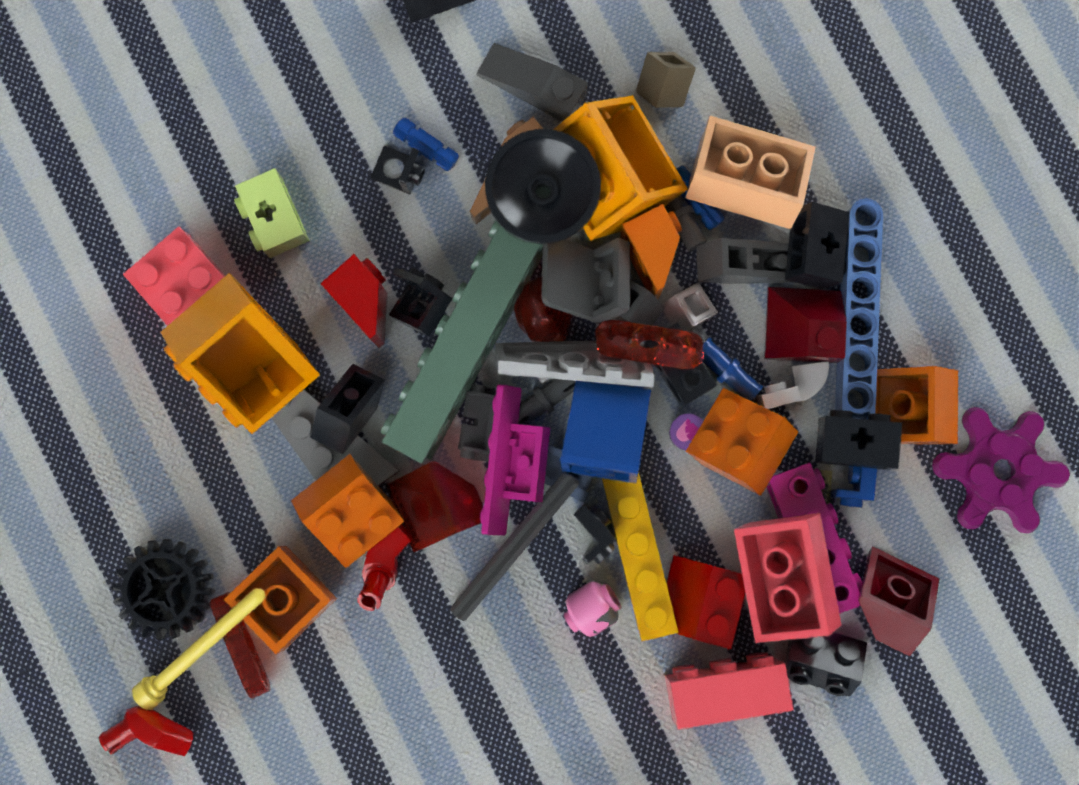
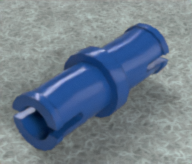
(729, 371)

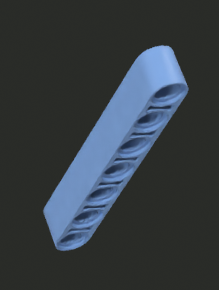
(865, 309)

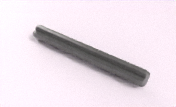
(514, 546)

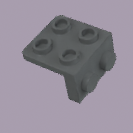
(587, 280)

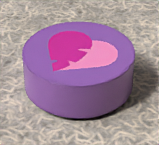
(684, 429)

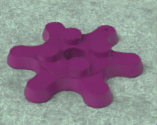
(976, 470)

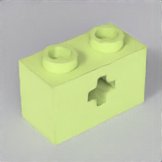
(285, 229)

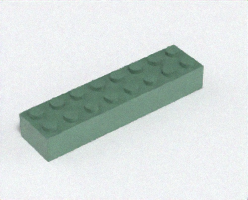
(462, 344)

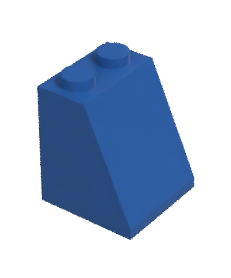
(605, 431)

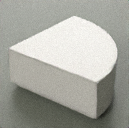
(809, 378)

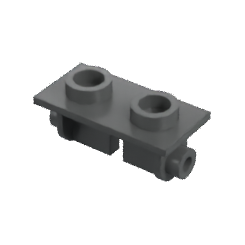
(474, 438)

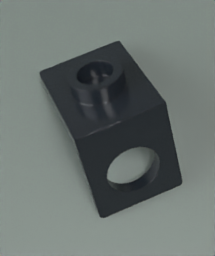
(411, 174)

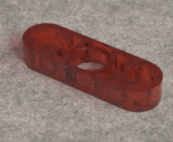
(673, 357)
(242, 652)

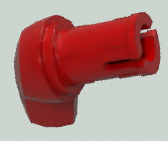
(382, 567)
(151, 729)

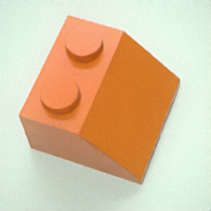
(652, 246)
(922, 401)

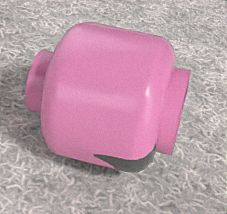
(592, 608)

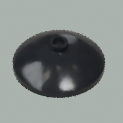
(536, 161)

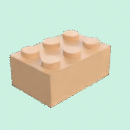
(751, 172)

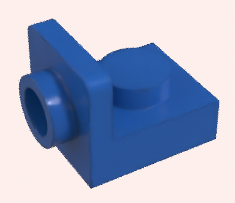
(863, 487)

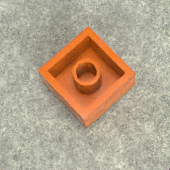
(742, 441)
(347, 511)
(291, 598)

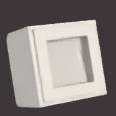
(689, 308)

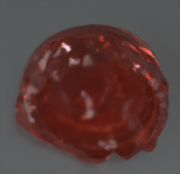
(538, 320)

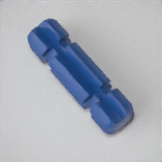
(426, 143)
(711, 216)

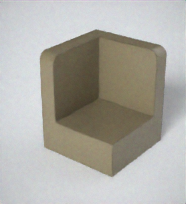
(665, 79)

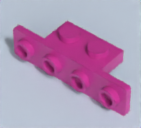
(515, 461)

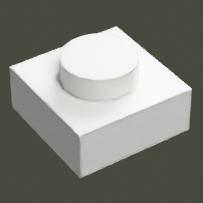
(778, 395)

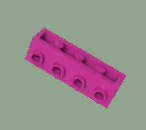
(790, 503)

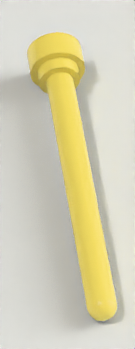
(152, 689)

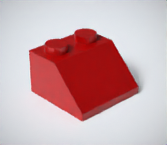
(361, 295)
(705, 600)

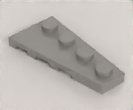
(570, 362)
(296, 424)

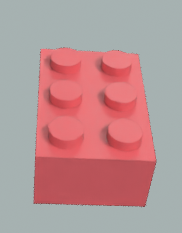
(174, 275)
(787, 578)
(728, 690)

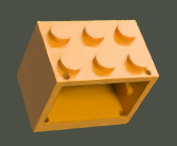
(630, 162)
(237, 355)

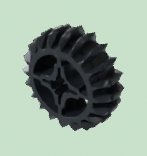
(172, 601)

